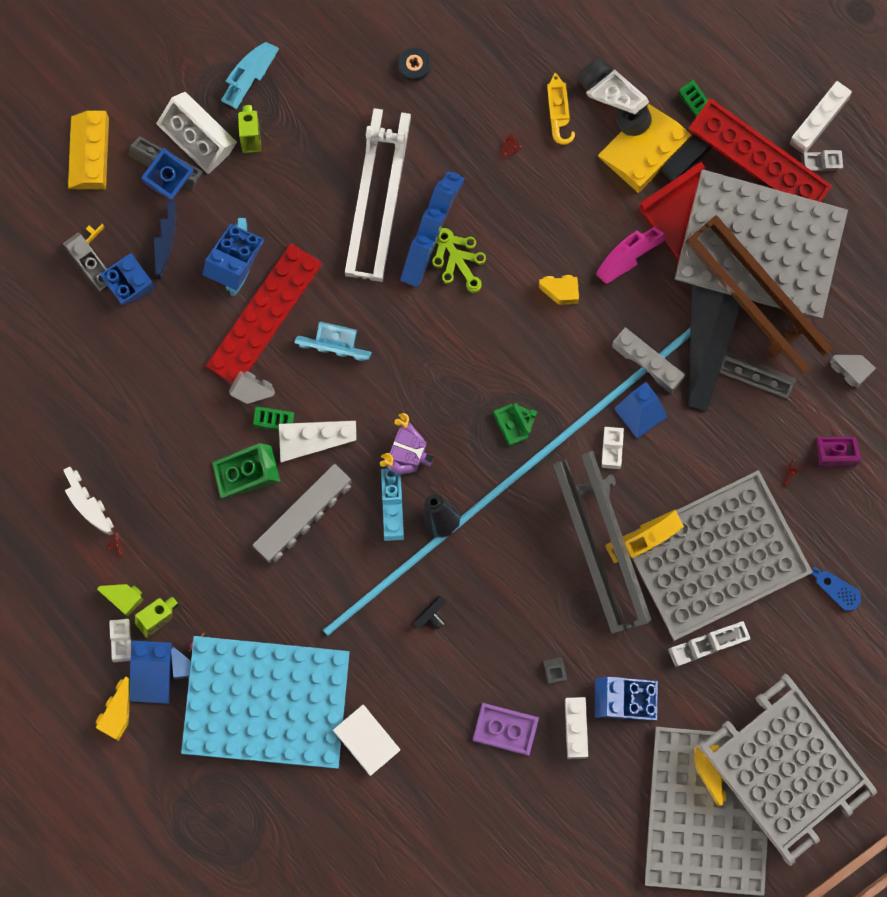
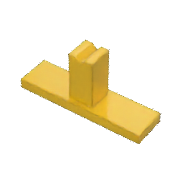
(94, 232)

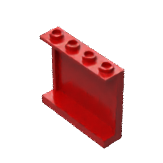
(671, 208)

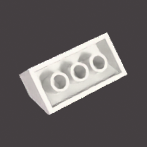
(196, 132)

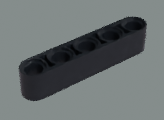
(684, 158)

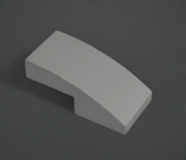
(822, 162)

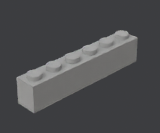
(302, 514)

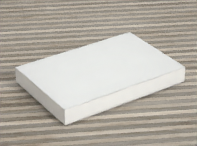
(366, 740)

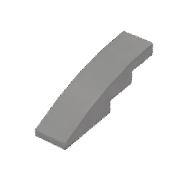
(709, 644)

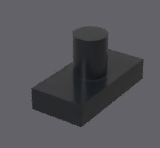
(430, 613)

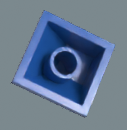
(167, 174)
(641, 410)

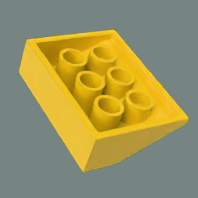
(642, 156)

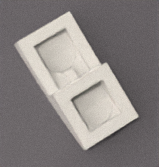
(612, 448)
(120, 640)

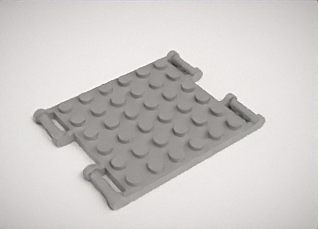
(788, 769)

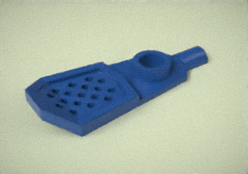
(835, 588)

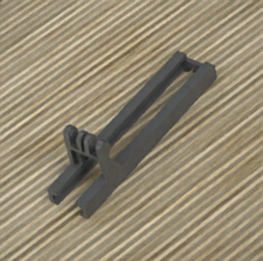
(601, 488)

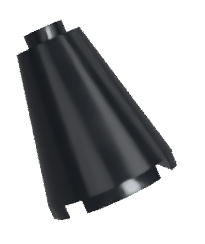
(440, 516)

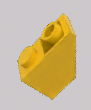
(561, 290)

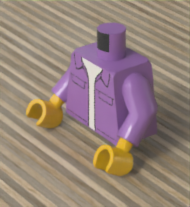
(406, 450)

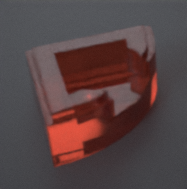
(510, 146)

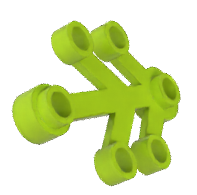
(456, 257)

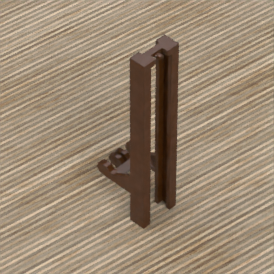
(779, 342)

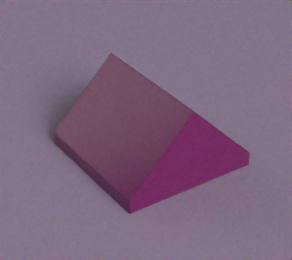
(838, 451)

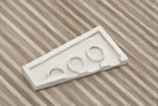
(311, 437)

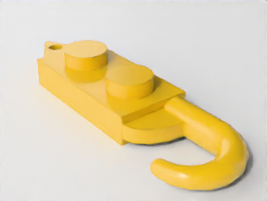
(558, 108)

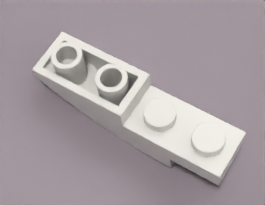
(89, 508)

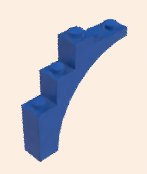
(430, 227)

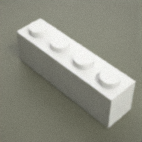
(820, 117)

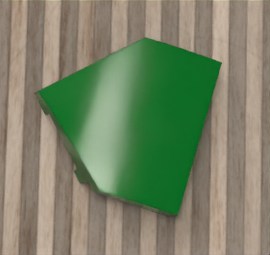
(514, 422)

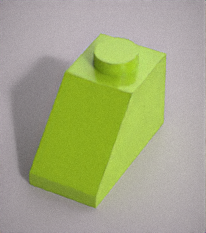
(122, 597)

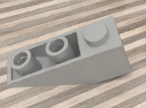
(86, 259)

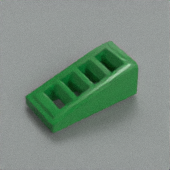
(686, 98)
(267, 411)

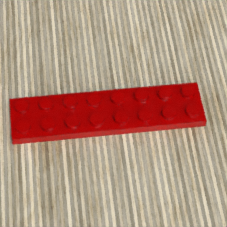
(756, 153)
(264, 313)

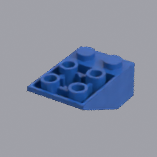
(232, 257)
(625, 698)

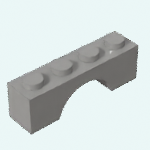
(661, 370)

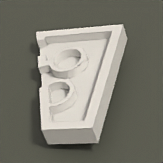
(618, 93)

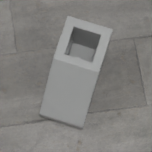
(853, 367)
(250, 389)

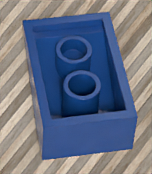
(150, 672)

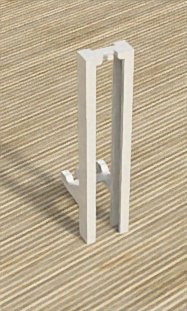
(373, 135)

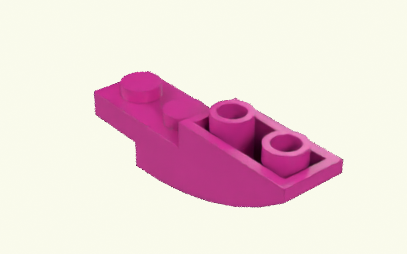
(625, 254)

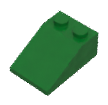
(246, 471)

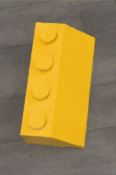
(88, 150)

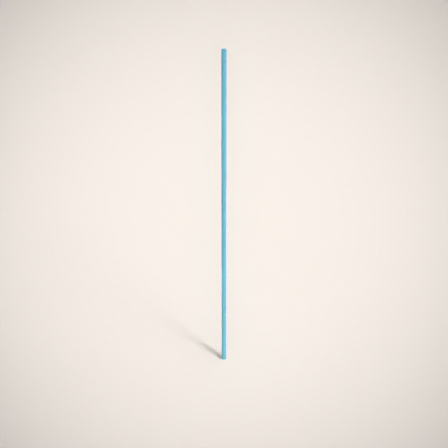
(501, 487)

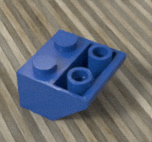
(127, 280)

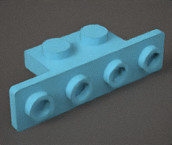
(334, 339)

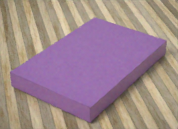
(505, 729)

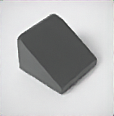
(555, 670)

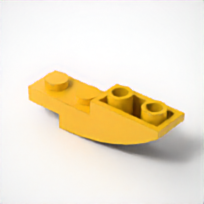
(649, 535)

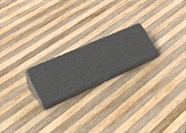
(146, 152)
(757, 375)

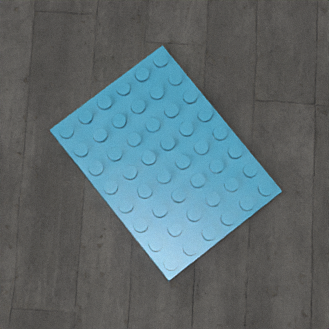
(265, 702)

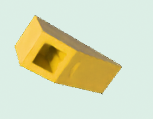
(116, 716)
(710, 775)

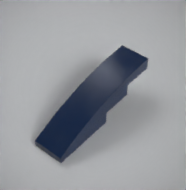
(164, 244)

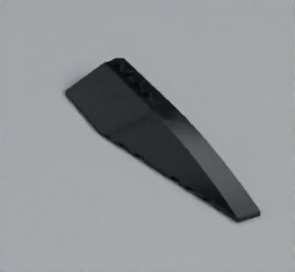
(710, 331)

